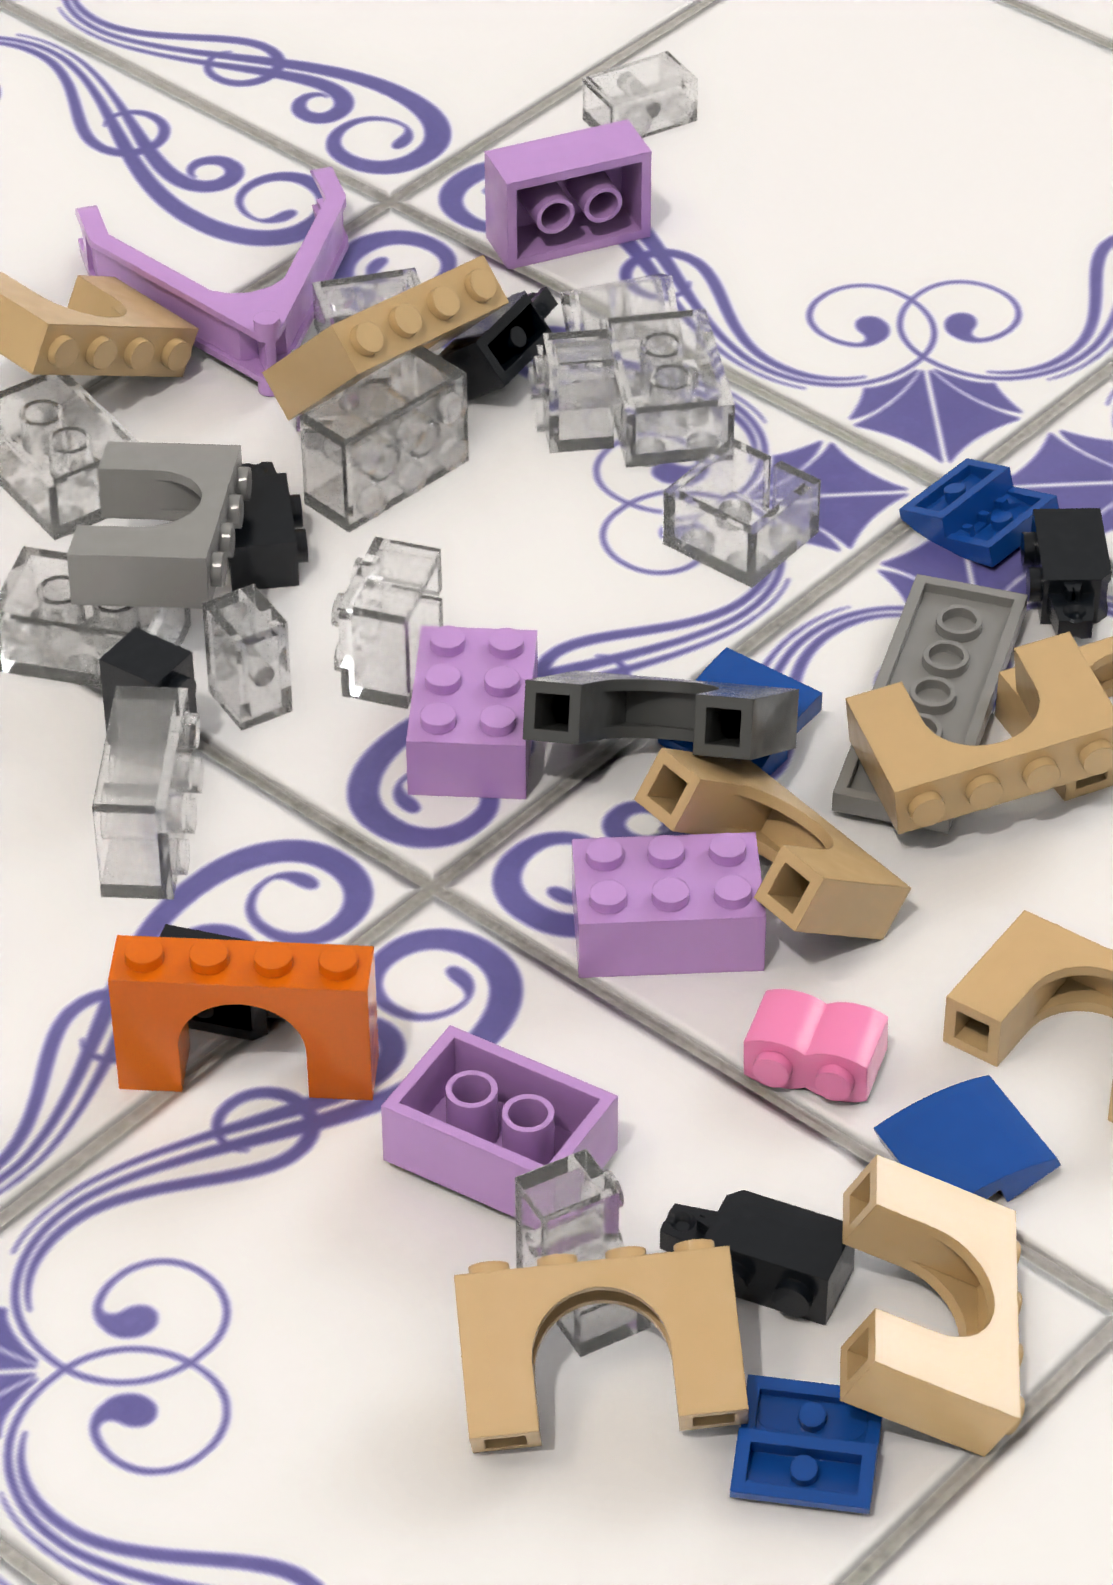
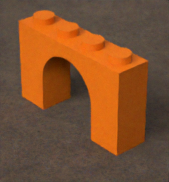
(314, 987)

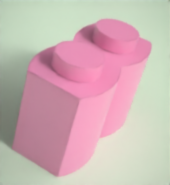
(815, 1045)

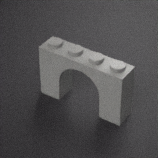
(166, 563)

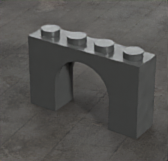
(715, 716)

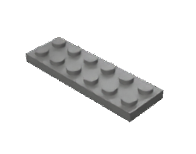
(949, 660)

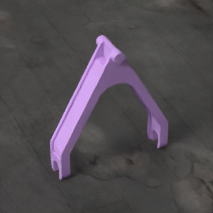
(237, 328)

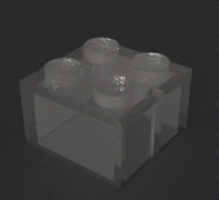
(724, 515)
(383, 620)

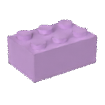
(568, 194)
(470, 712)
(667, 905)
(487, 1114)

